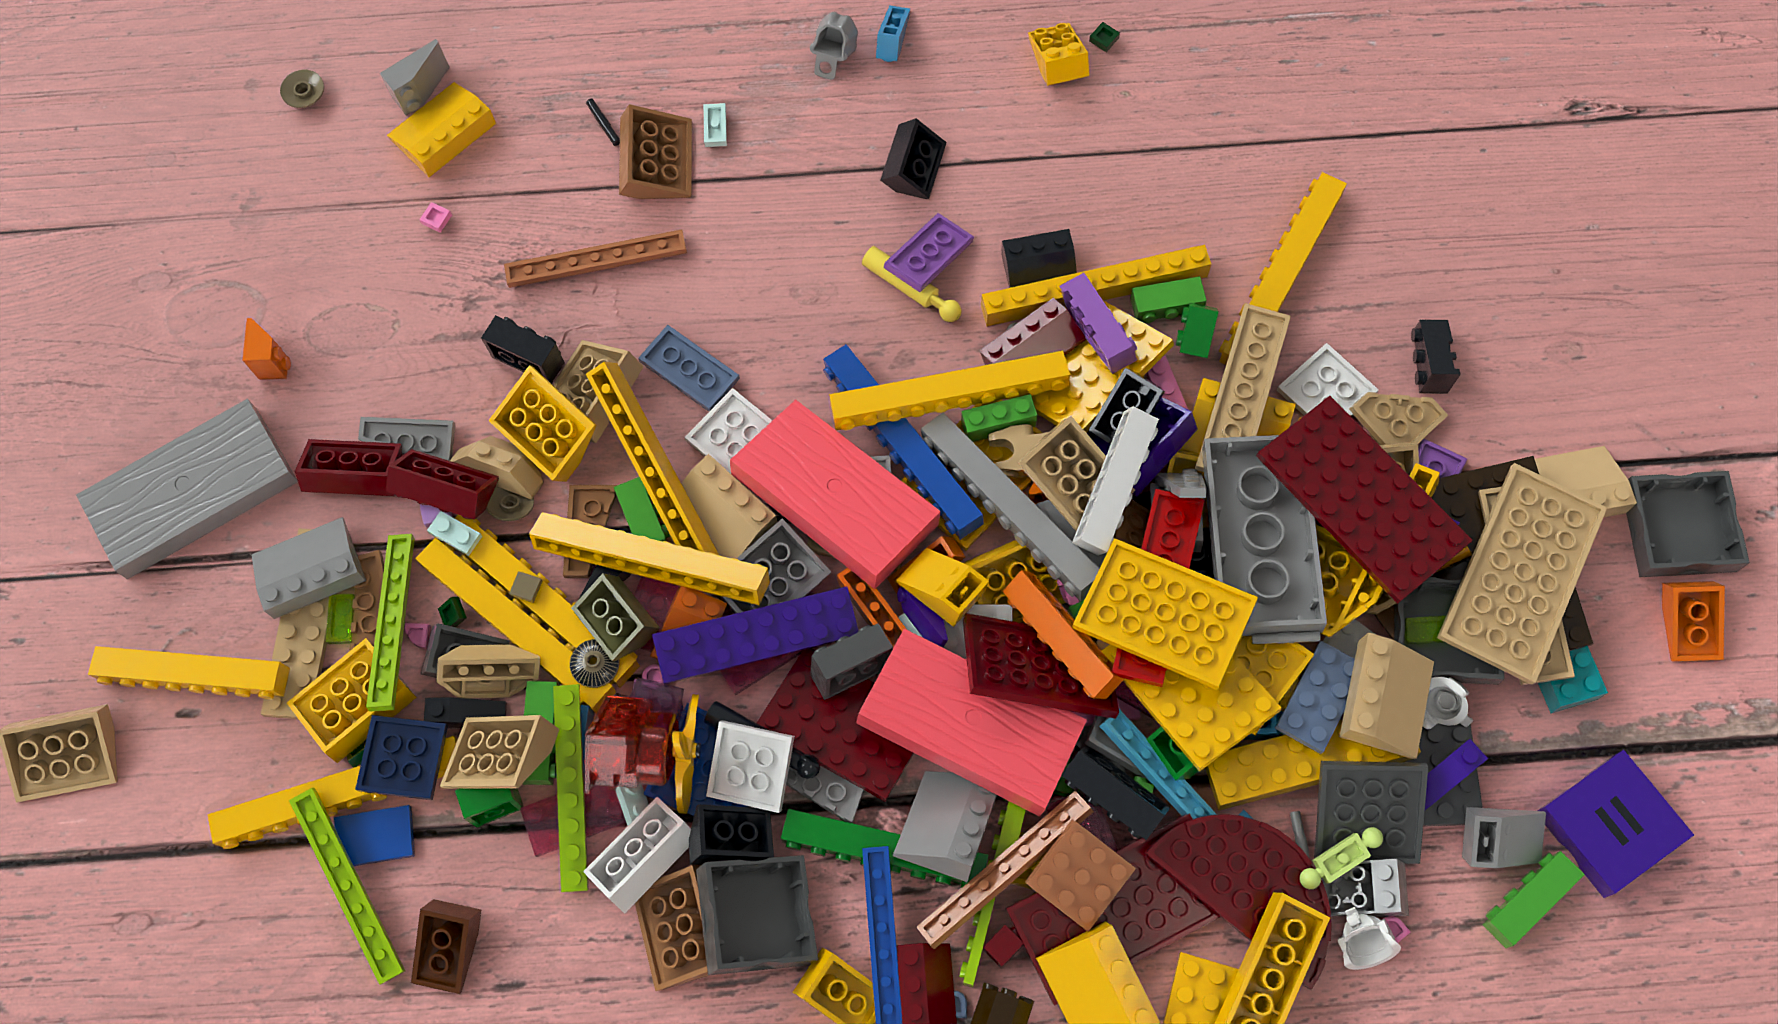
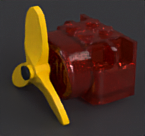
(640, 746)

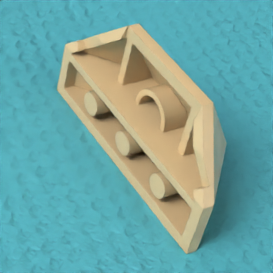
(504, 460)
(487, 670)

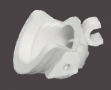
(1446, 703)
(1366, 941)

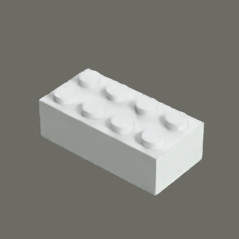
(640, 855)

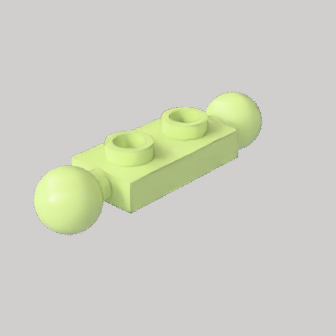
(1341, 858)

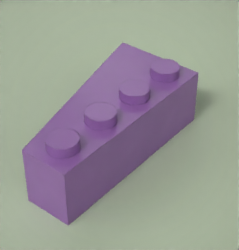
(1098, 323)

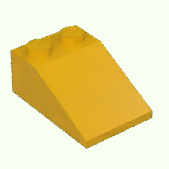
(837, 990)

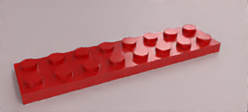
(1172, 536)

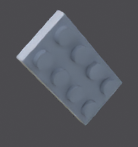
(688, 368)
(1318, 698)

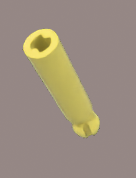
(949, 309)

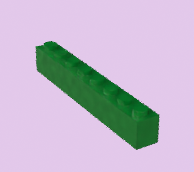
(847, 840)

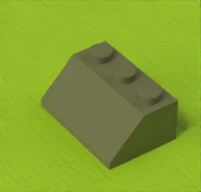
(614, 617)

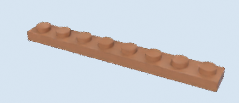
(595, 258)
(1002, 870)

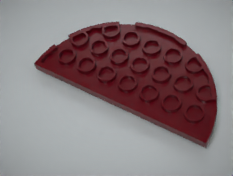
(1236, 868)

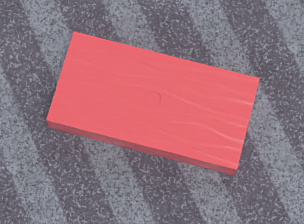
(835, 493)
(992, 742)

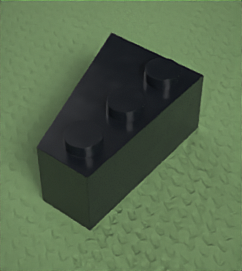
(1433, 357)

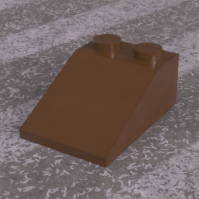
(445, 945)

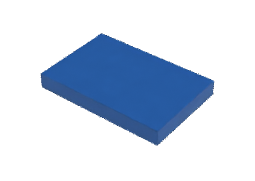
(377, 835)

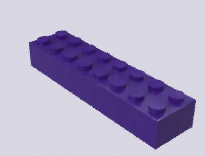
(754, 635)

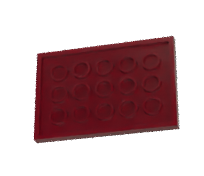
(1016, 666)
(831, 731)

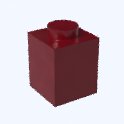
(1003, 945)

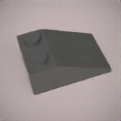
(446, 638)

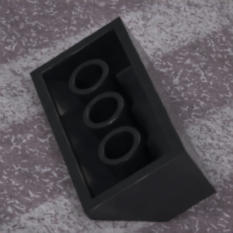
(1115, 792)

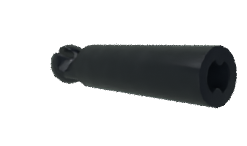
(805, 764)

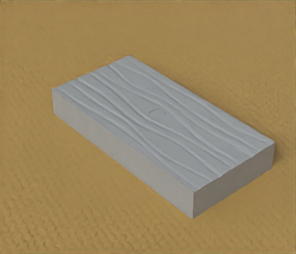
(186, 489)
(1262, 538)

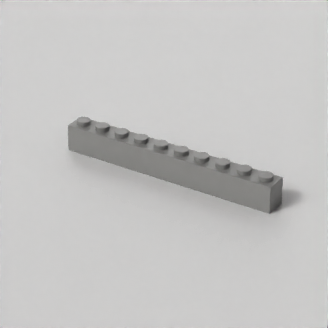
(1011, 506)

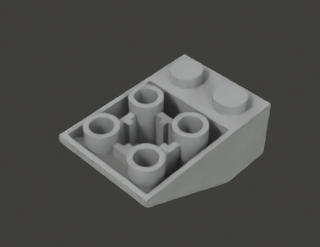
(1502, 837)
(1372, 888)

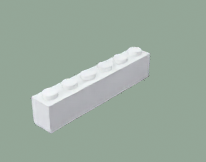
(1116, 481)

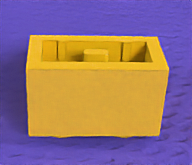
(1059, 53)
(943, 585)

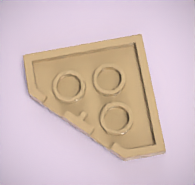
(1398, 417)

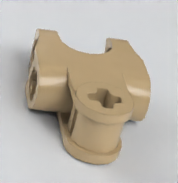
(1020, 441)

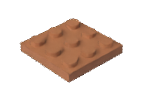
(1080, 875)

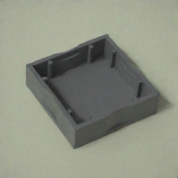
(1686, 525)
(1435, 599)
(756, 915)

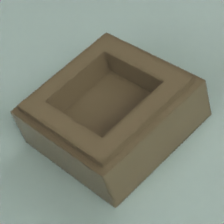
(525, 587)

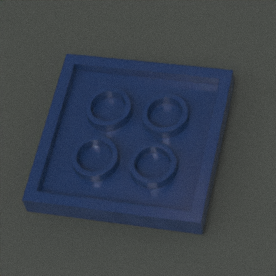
(402, 757)

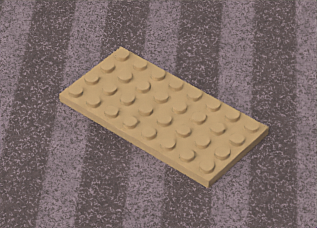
(1522, 573)

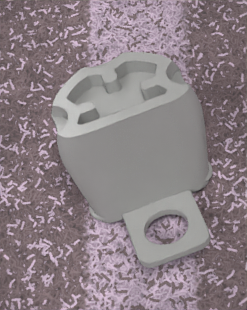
(833, 42)

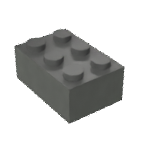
(850, 660)

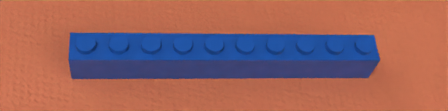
(910, 451)

